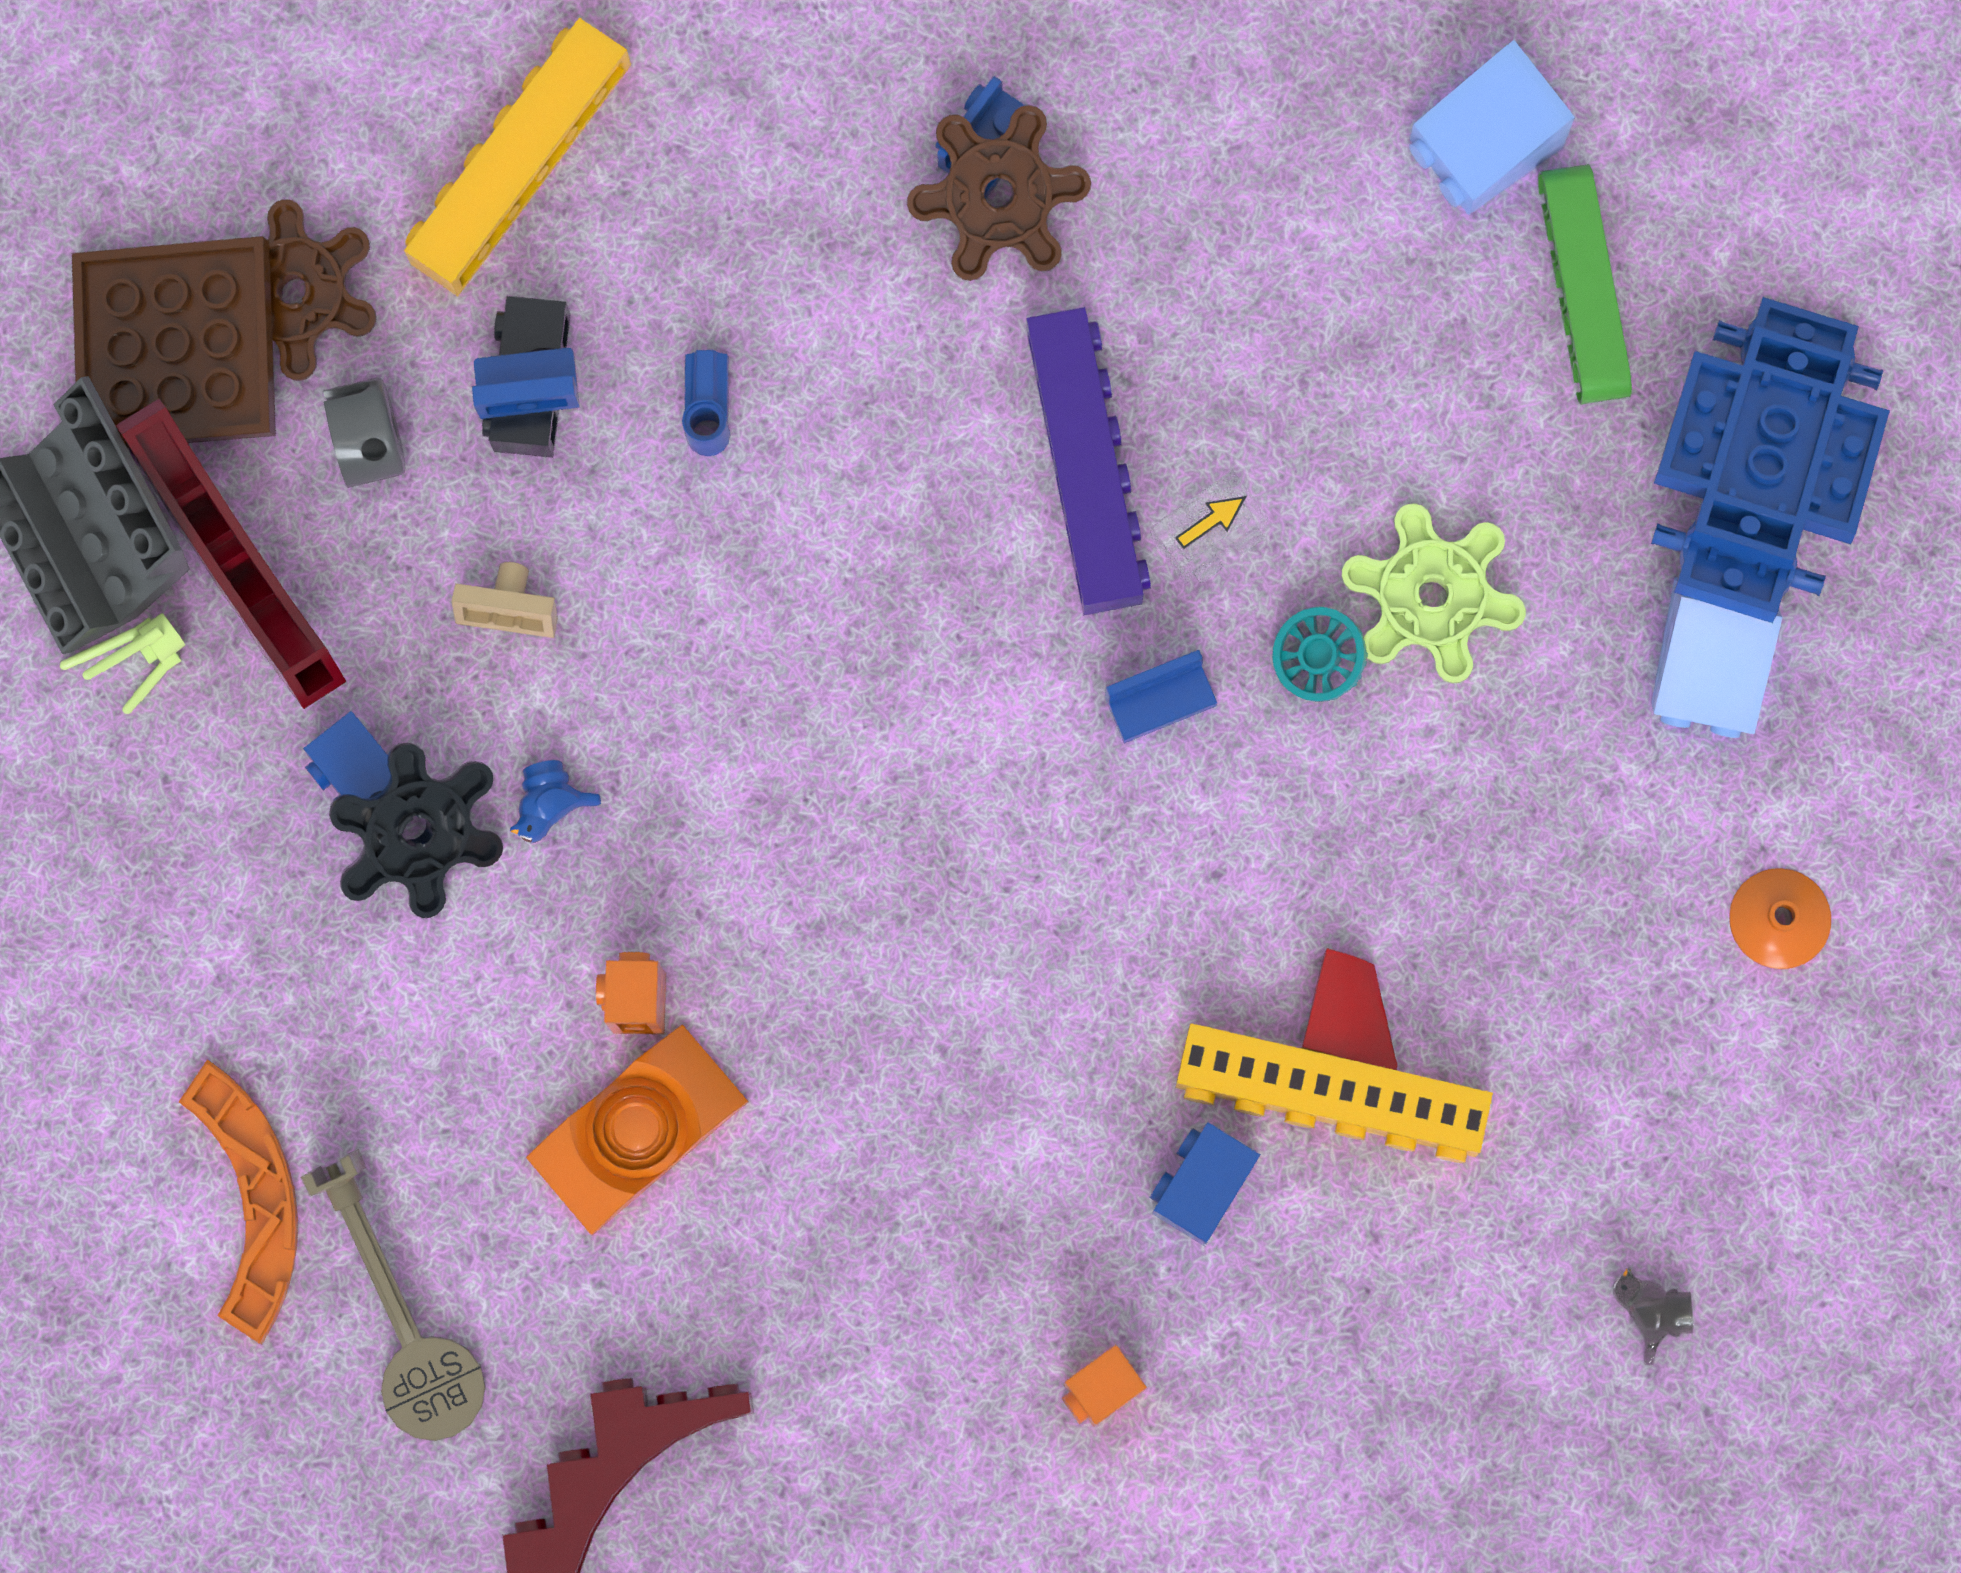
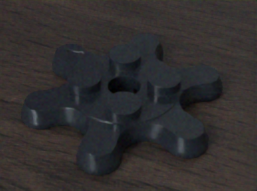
(426, 859)

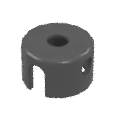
(364, 432)

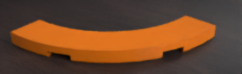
(265, 1194)

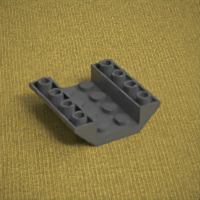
(85, 525)

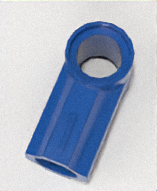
(706, 400)

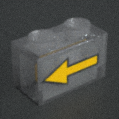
(1210, 528)

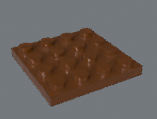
(180, 330)

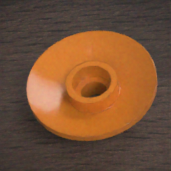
(1761, 935)

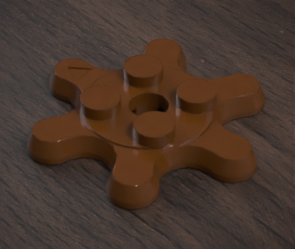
(1034, 192)
(325, 300)

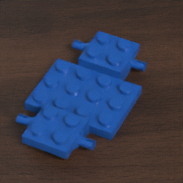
(1769, 457)

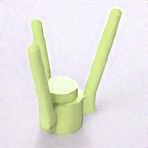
(152, 638)

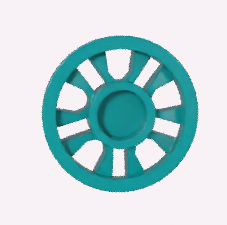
(1319, 654)

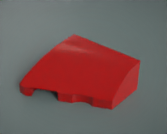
(1349, 1013)

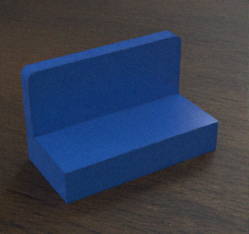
(525, 383)
(1160, 696)

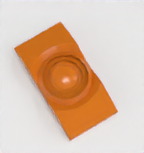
(636, 1129)

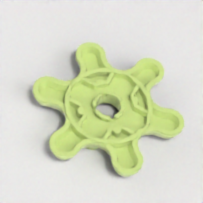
(1457, 568)

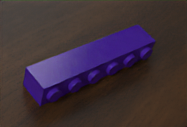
(1085, 461)

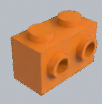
(633, 994)

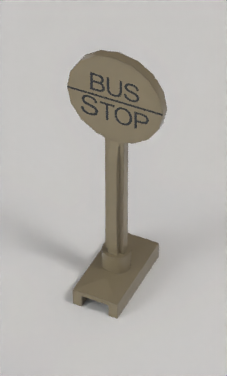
(432, 1381)

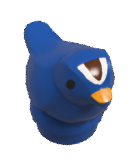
(547, 800)

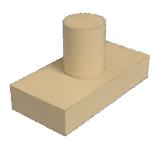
(506, 605)

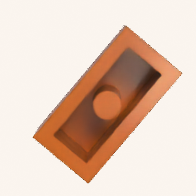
(1102, 1387)

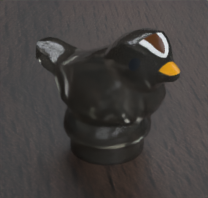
(1654, 1310)

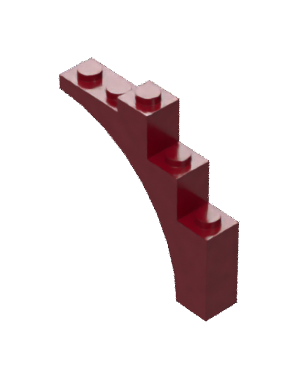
(230, 555)
(585, 1486)

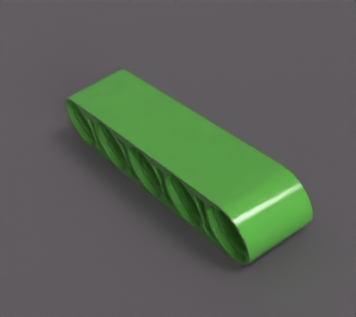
(1587, 284)

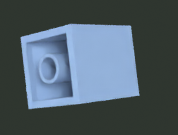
(1491, 129)
(1713, 666)

